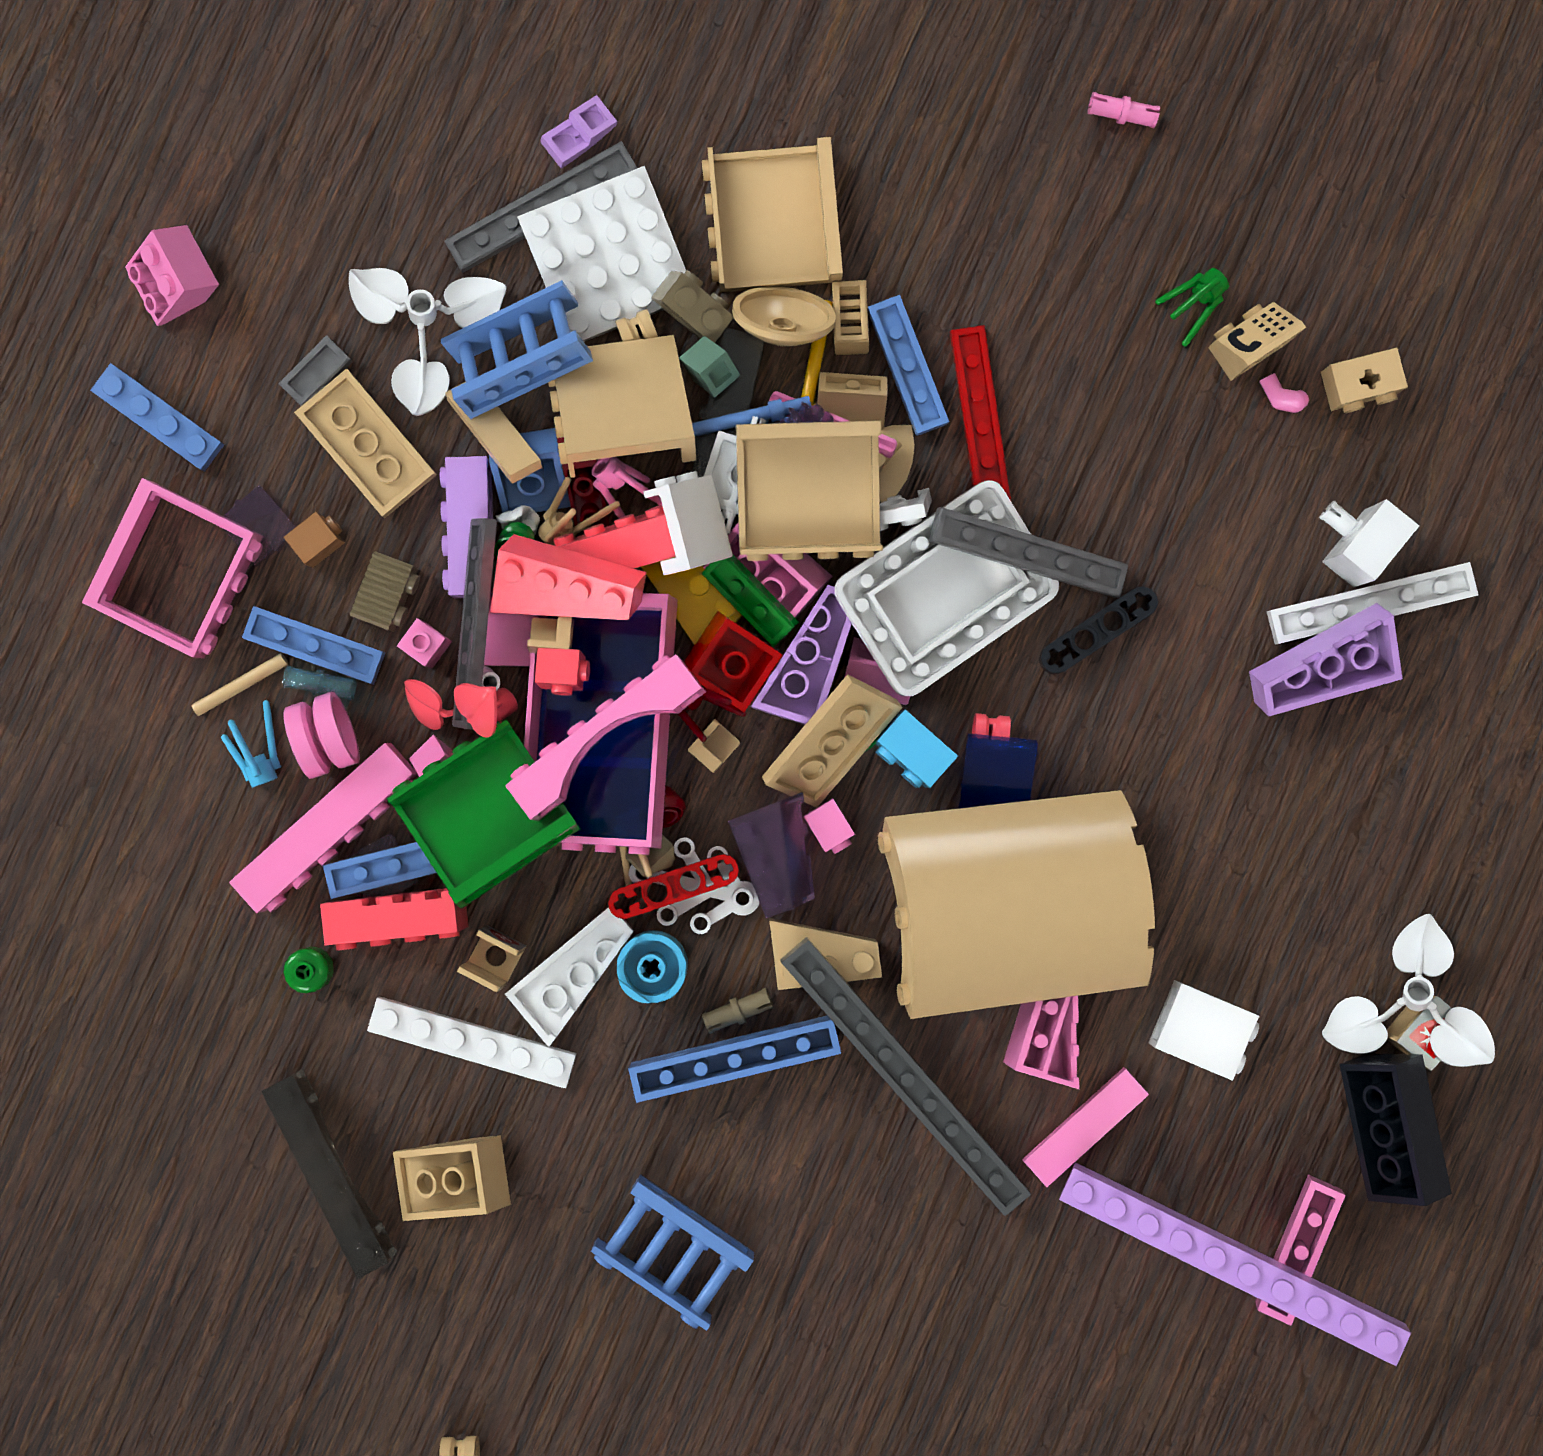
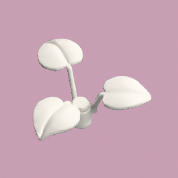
(383, 291)
(1424, 949)

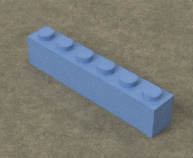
(734, 1058)

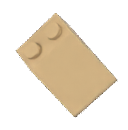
(452, 1179)

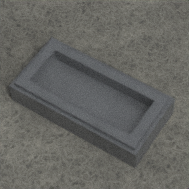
(315, 371)

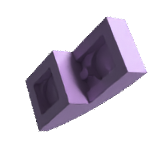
(580, 132)

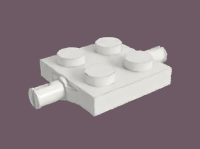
(723, 468)

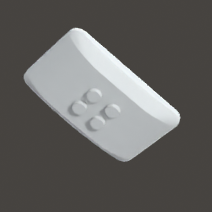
(936, 606)

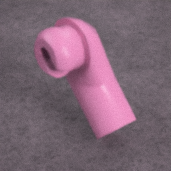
(1281, 398)

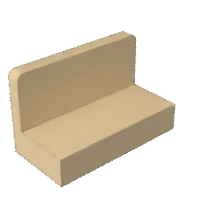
(853, 396)

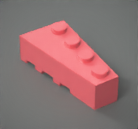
(627, 542)
(563, 583)
(391, 917)

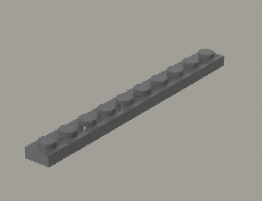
(905, 1076)

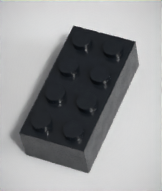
(1395, 1129)

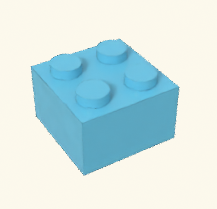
(915, 750)

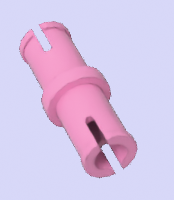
(1123, 110)

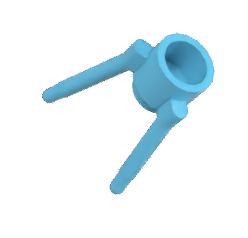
(258, 768)

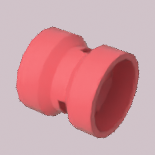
(998, 726)

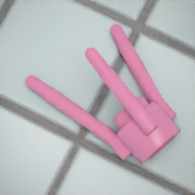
(613, 474)

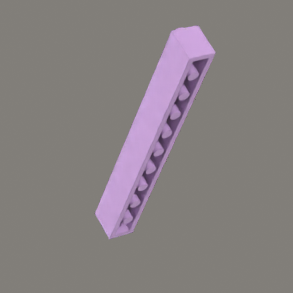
(1236, 1264)

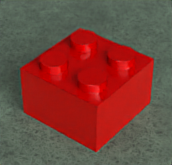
(731, 661)

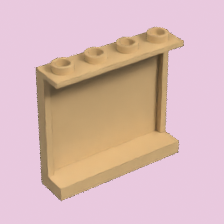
(773, 217)
(623, 403)
(808, 489)

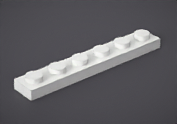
(1395, 596)
(471, 1042)

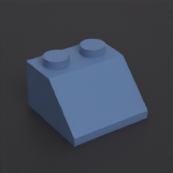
(539, 487)

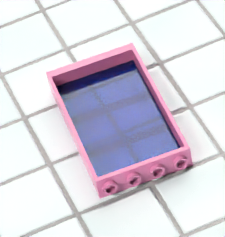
(623, 776)

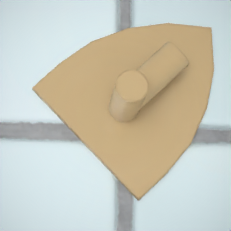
(895, 470)

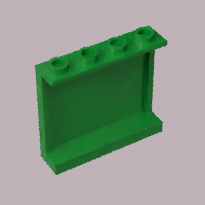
(472, 821)

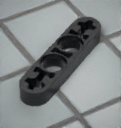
(1099, 632)

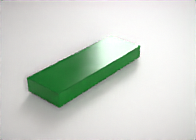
(751, 599)

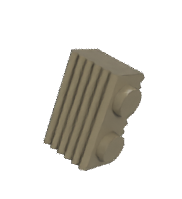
(385, 592)

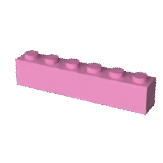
(322, 830)

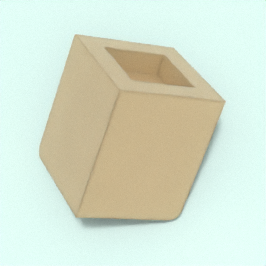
(551, 633)
(716, 748)

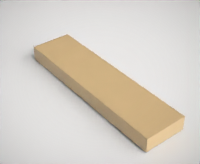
(501, 441)

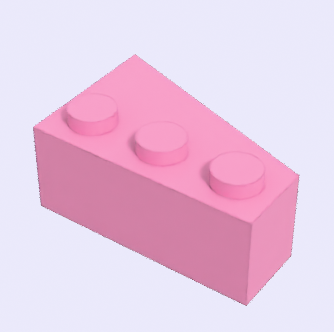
(1046, 1040)

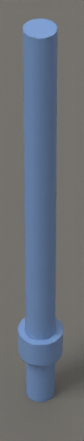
(774, 410)

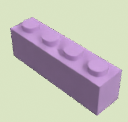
(467, 498)

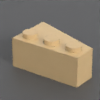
(849, 954)

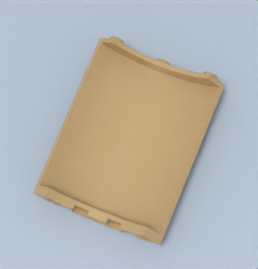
(1019, 902)

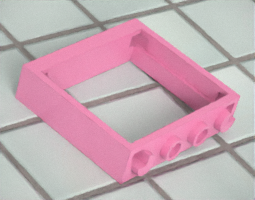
(123, 549)

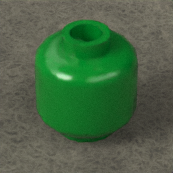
(317, 962)

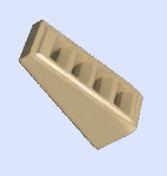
(853, 338)

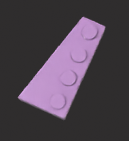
(1332, 664)

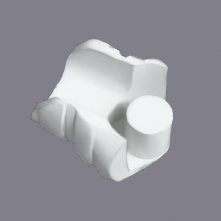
(520, 514)

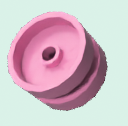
(321, 735)

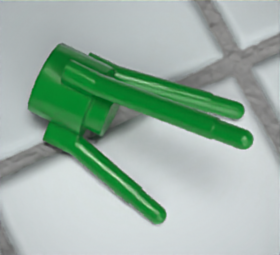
(1207, 288)

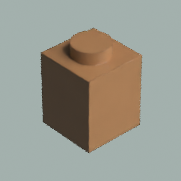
(315, 539)

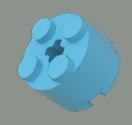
(657, 986)

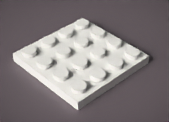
(606, 249)

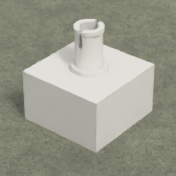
(1366, 542)

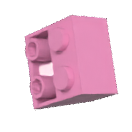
(171, 273)

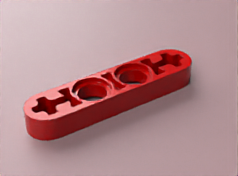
(674, 888)

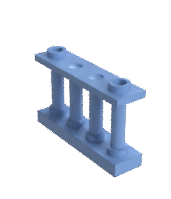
(527, 371)
(704, 1236)

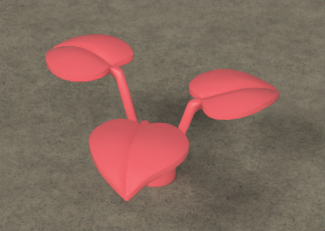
(478, 704)

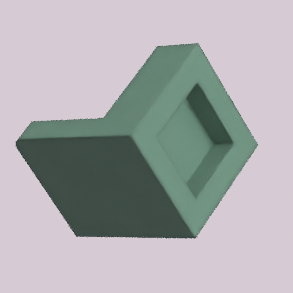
(709, 366)

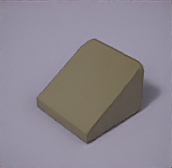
(658, 858)

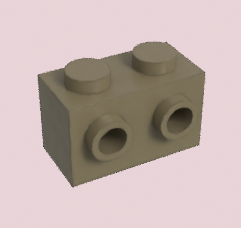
(692, 306)

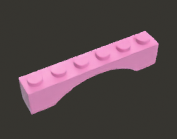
(547, 781)

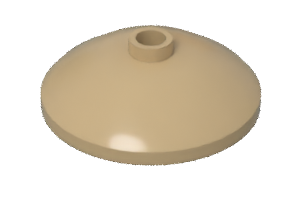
(783, 315)

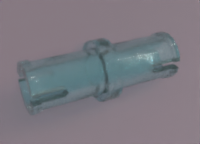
(319, 682)

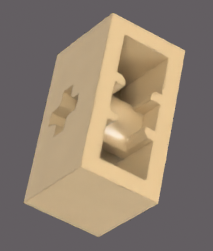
(1381, 370)

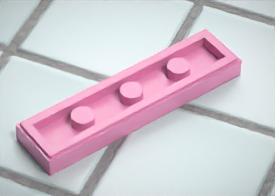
(1085, 1127)

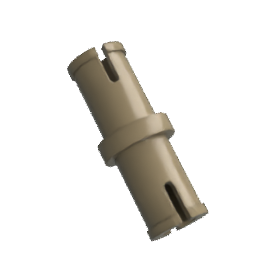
(738, 1010)

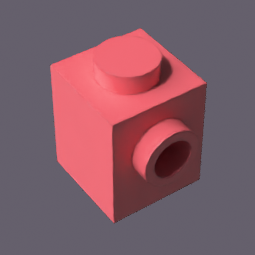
(561, 670)

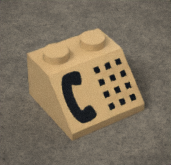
(1254, 339)

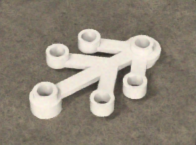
(727, 894)

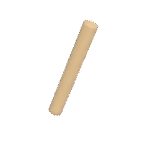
(239, 684)

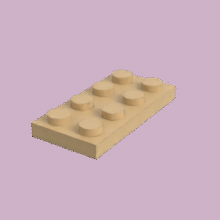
(365, 443)
(832, 741)

